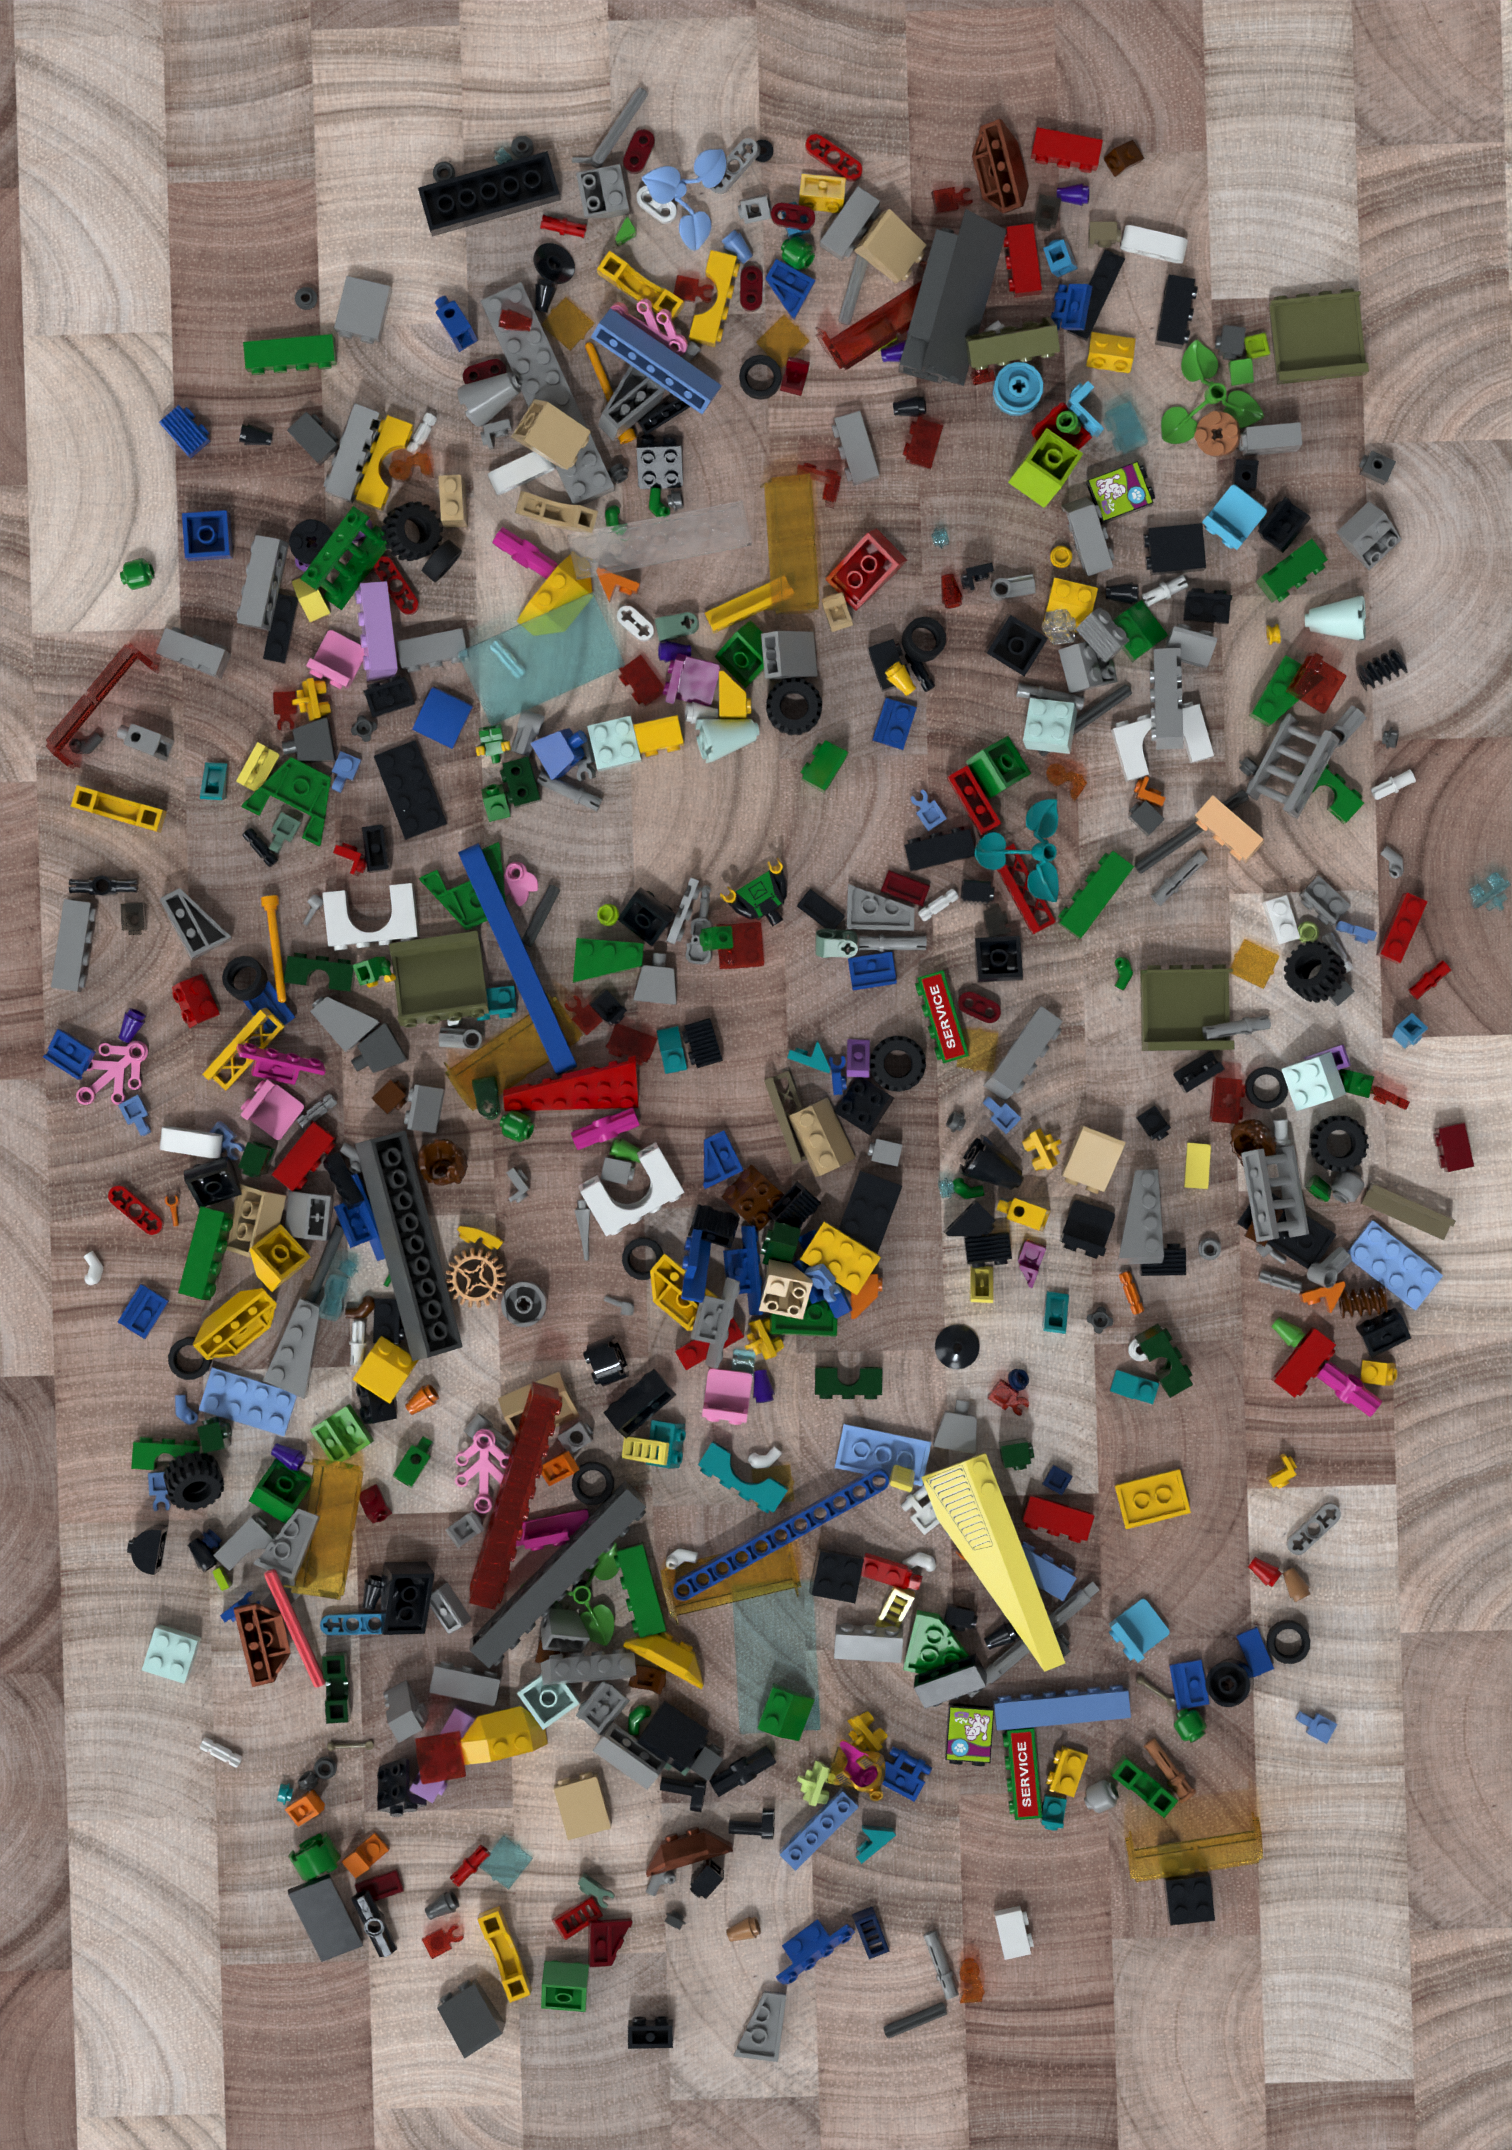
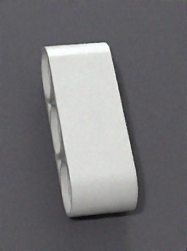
(1153, 244)
(519, 472)
(191, 1142)

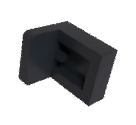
(608, 1007)

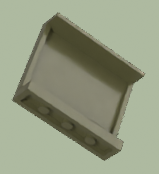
(1317, 336)
(439, 979)
(1182, 1002)

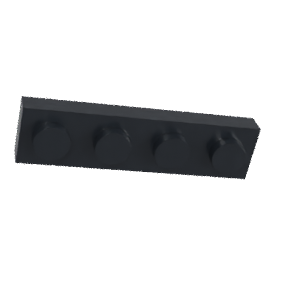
(1101, 283)

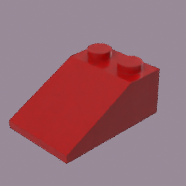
(866, 568)

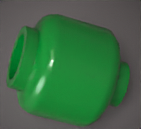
(797, 252)
(137, 574)
(517, 1126)
(1190, 1725)

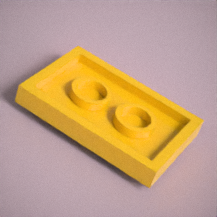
(843, 1257)
(1152, 1499)

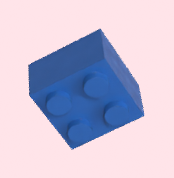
(207, 535)

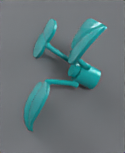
(1043, 820)

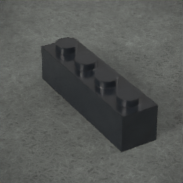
(662, 414)
(343, 1181)

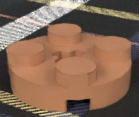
(1230, 432)

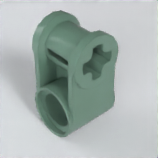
(672, 626)
(833, 943)

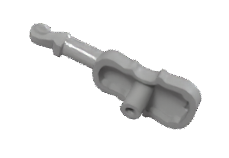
(694, 950)

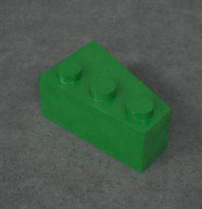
(1292, 571)
(1274, 698)

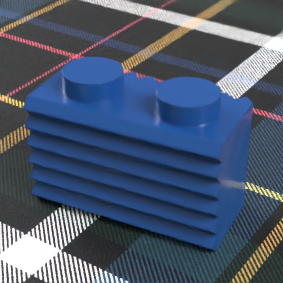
(184, 431)

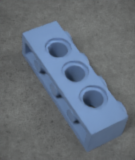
(819, 1828)

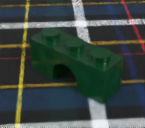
(300, 969)
(256, 1159)
(1155, 1344)
(828, 1384)
(337, 1687)

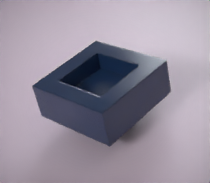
(1057, 1479)

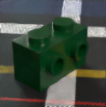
(521, 782)
(780, 1243)
(214, 1434)
(1016, 1453)

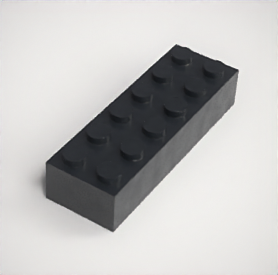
(489, 193)

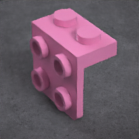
(337, 660)
(272, 1109)
(727, 1396)

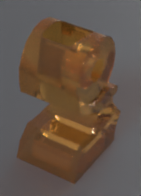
(403, 471)
(1057, 776)
(969, 1973)

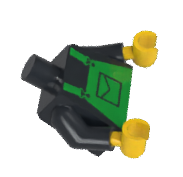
(761, 896)

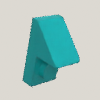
(214, 781)
(671, 1050)
(816, 1061)
(1055, 1312)
(1134, 1387)
(879, 1837)

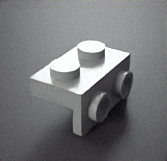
(602, 1707)

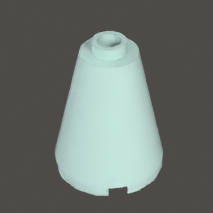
(1339, 619)
(724, 736)

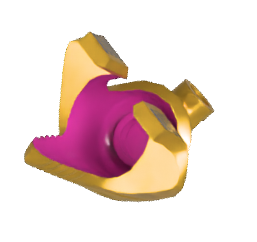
(862, 1770)

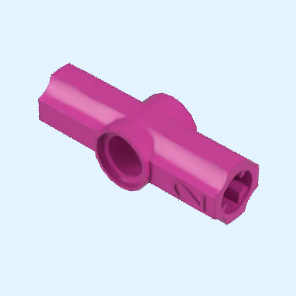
(524, 553)
(605, 1129)
(1349, 1388)

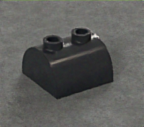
(646, 916)
(998, 959)
(212, 1181)
(148, 1549)

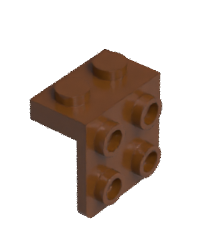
(752, 1197)

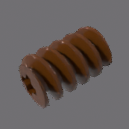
(1362, 1301)

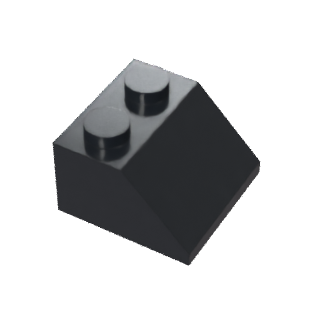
(971, 1222)

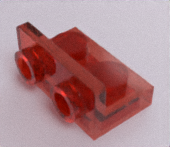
(923, 443)
(642, 681)

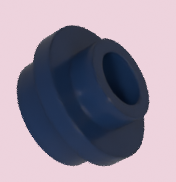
(1018, 1379)
(210, 1539)

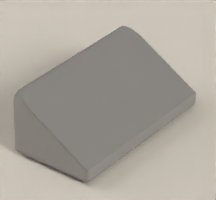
(448, 1609)

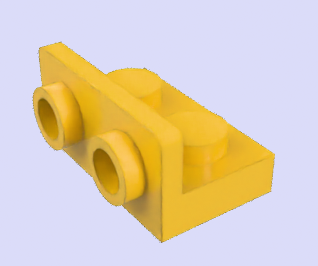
(822, 192)
(1066, 1771)

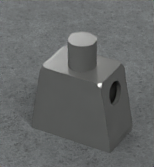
(312, 742)
(379, 1051)

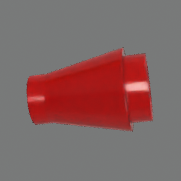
(1265, 1572)

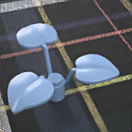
(665, 185)

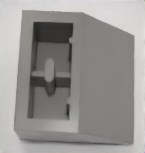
(603, 192)
(1369, 535)
(1195, 646)
(1085, 668)
(425, 1108)
(309, 1215)

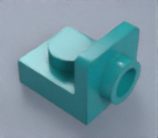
(1053, 1812)

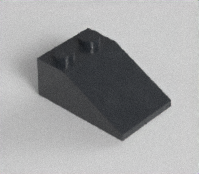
(405, 1597)

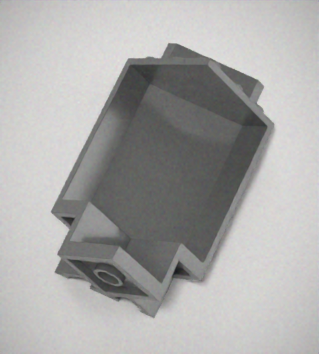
(952, 300)

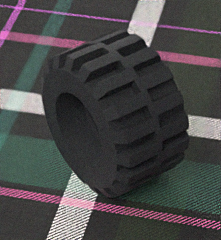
(395, 531)
(794, 686)
(1304, 961)
(904, 1044)
(1358, 1143)
(193, 1481)

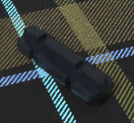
(921, 674)
(260, 847)

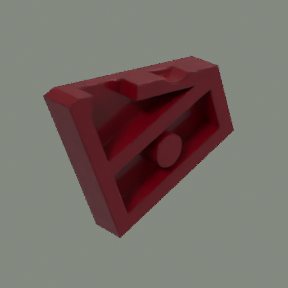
(605, 1939)

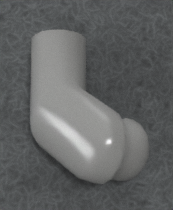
(1396, 864)
(351, 1152)
(660, 1879)

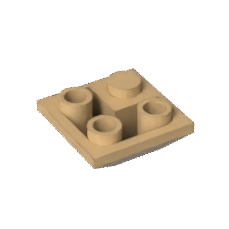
(785, 1290)

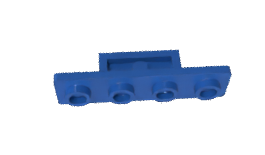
(360, 1223)
(695, 1267)
(744, 1267)
(841, 1305)
(811, 1946)

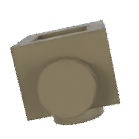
(1103, 234)

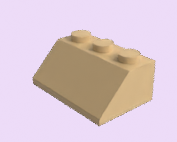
(821, 1137)
(254, 1217)
(514, 1403)

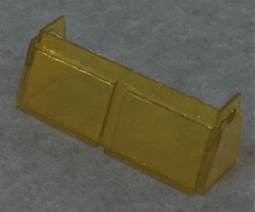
(791, 544)
(509, 1055)
(335, 1500)
(766, 1576)
(1195, 1854)

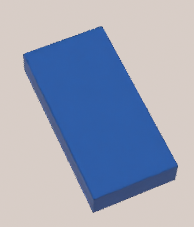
(1255, 1651)

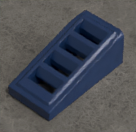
(866, 1919)

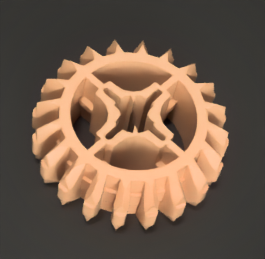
(459, 1268)

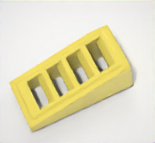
(632, 1449)
(902, 1478)
(907, 1594)

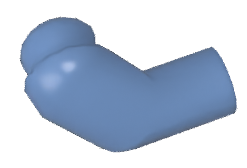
(183, 1412)

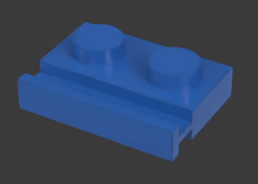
(894, 724)
(872, 971)
(269, 1000)
(69, 1054)
(143, 1311)
(1189, 1684)

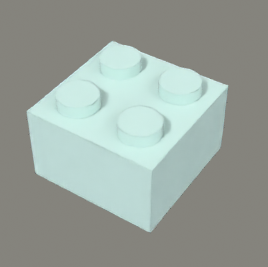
(1050, 725)
(614, 743)
(1313, 1081)
(171, 1653)
(548, 1702)

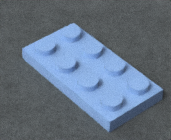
(1393, 1265)
(248, 1401)
(869, 1449)

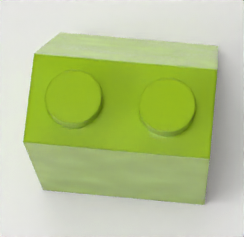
(1045, 468)

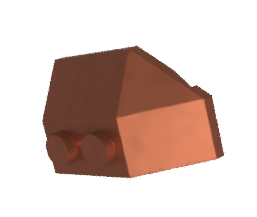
(1000, 167)
(262, 1641)
(687, 1849)

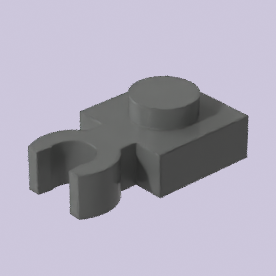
(584, 763)

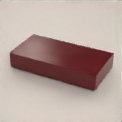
(905, 888)
(382, 1885)

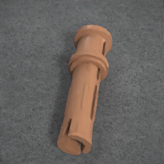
(1175, 1779)

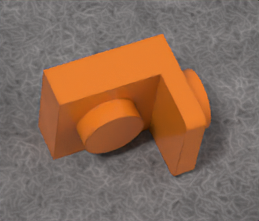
(1152, 796)

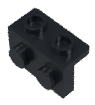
(1283, 525)
(389, 696)
(374, 1408)

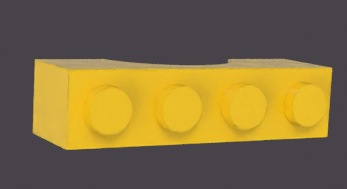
(636, 286)
(706, 326)
(393, 436)
(118, 809)
(505, 1952)

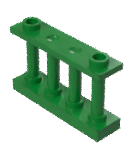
(357, 568)

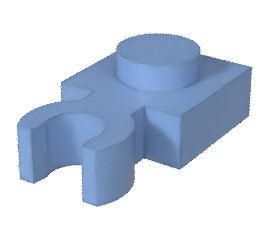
(929, 813)
(1361, 934)
(227, 1142)
(158, 1488)

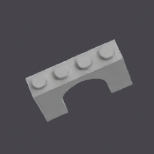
(252, 1536)

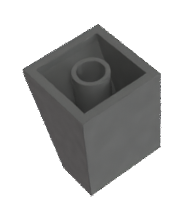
(470, 2017)

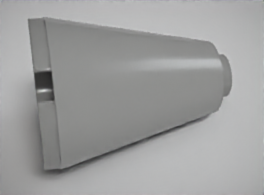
(488, 396)

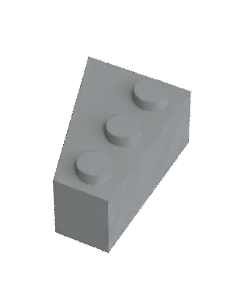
(405, 1712)

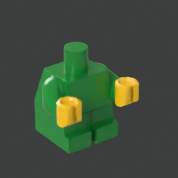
(492, 742)
(371, 969)

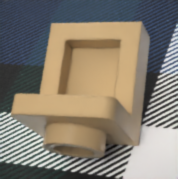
(837, 612)

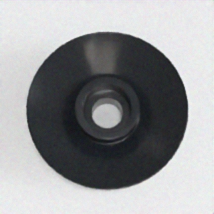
(554, 263)
(948, 1338)

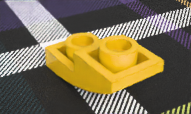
(472, 1234)

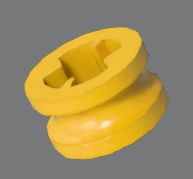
(1273, 634)

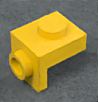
(1378, 1373)
(1282, 1477)

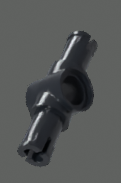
(91, 885)

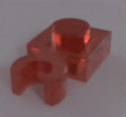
(947, 199)
(688, 289)
(982, 376)
(283, 706)
(585, 1017)
(1383, 1096)
(1006, 1396)
(439, 1941)

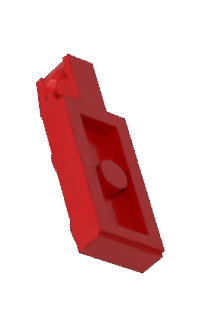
(890, 1572)

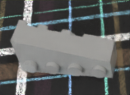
(353, 453)
(1167, 699)
(1143, 1224)

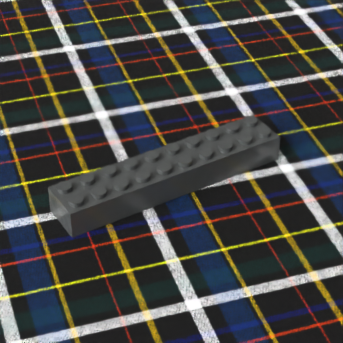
(409, 1245)
(557, 1574)

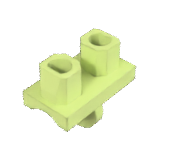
(813, 1783)

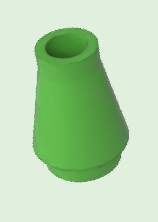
(1068, 423)
(624, 1150)
(1288, 1332)

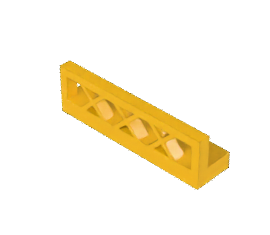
(739, 608)
(243, 1037)

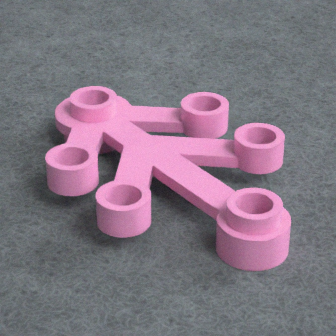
(652, 327)
(116, 1070)
(483, 1466)

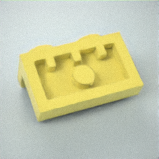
(258, 767)

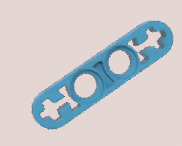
(363, 1619)

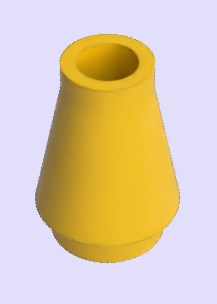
(900, 678)

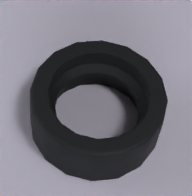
(760, 394)
(441, 560)
(917, 653)
(237, 965)
(1283, 1092)
(628, 1250)
(177, 1370)
(593, 1500)
(1300, 1654)

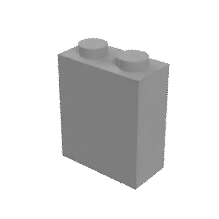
(362, 310)
(1271, 439)
(789, 654)

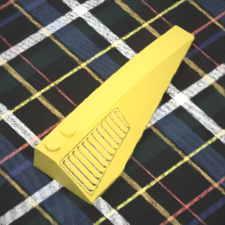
(980, 1526)

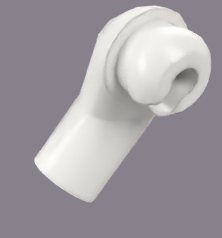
(95, 1270)
(764, 1461)
(680, 1556)
(922, 1560)

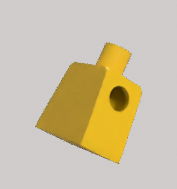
(1033, 1216)

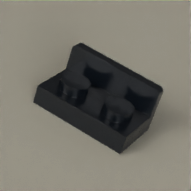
(979, 572)
(1207, 606)
(1198, 1071)
(387, 1321)
(1383, 1332)

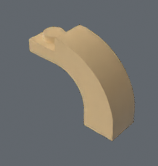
(556, 514)

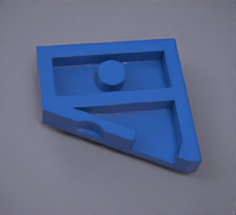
(789, 286)
(719, 1159)

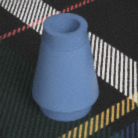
(737, 246)

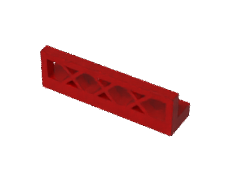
(1018, 897)

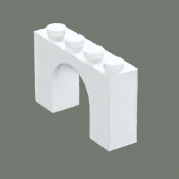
(1130, 737)
(343, 932)
(615, 1215)

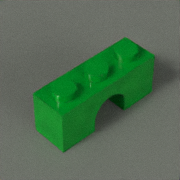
(1345, 801)
(146, 1451)
(1144, 1786)

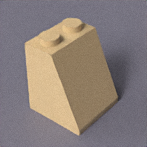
(891, 246)
(551, 434)
(1092, 1159)

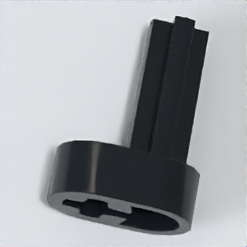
(696, 1790)
(764, 1829)

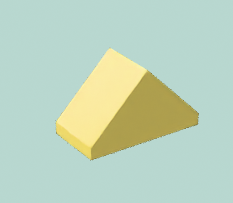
(310, 600)
(981, 1284)

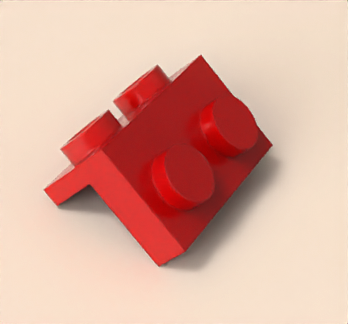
(350, 852)
(195, 1000)

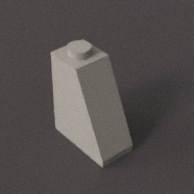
(343, 1022)

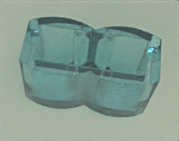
(1125, 428)
(333, 1303)

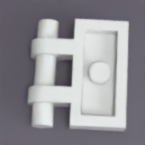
(925, 1516)

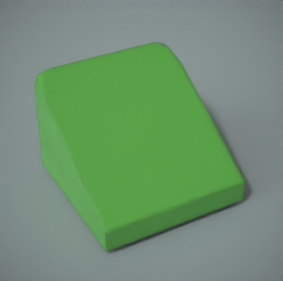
(625, 233)
(1241, 371)

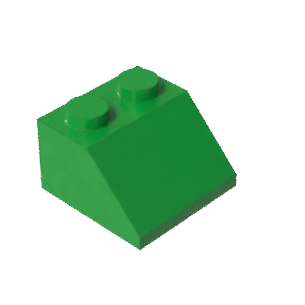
(1141, 629)
(743, 654)
(824, 766)
(998, 767)
(281, 1491)
(785, 1713)
(564, 1986)

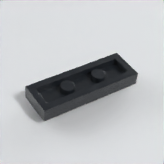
(281, 629)

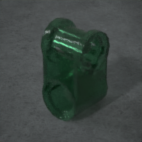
(487, 1093)

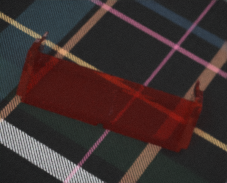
(873, 330)
(87, 704)

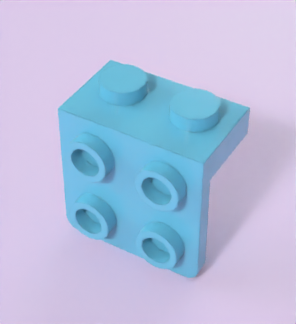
(1077, 396)
(1234, 517)
(1138, 1629)

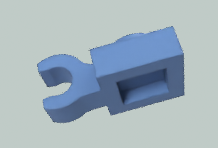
(345, 768)
(135, 1112)
(1003, 1116)
(823, 1279)
(1318, 1727)

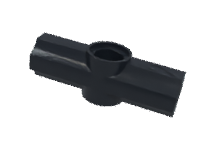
(742, 1771)
(370, 1912)

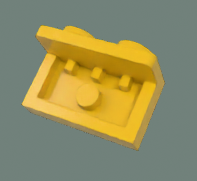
(1111, 352)

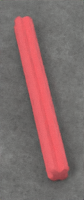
(294, 1627)

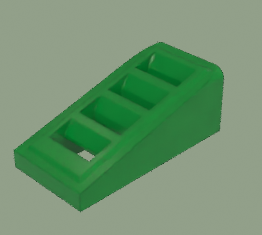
(1318, 1188)

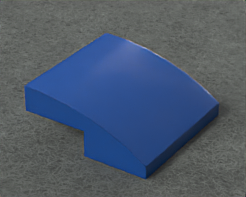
(442, 717)

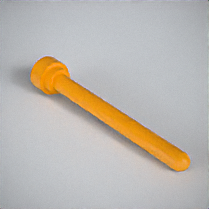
(629, 435)
(270, 905)

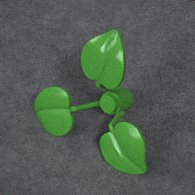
(1202, 364)
(599, 1620)

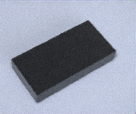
(820, 910)

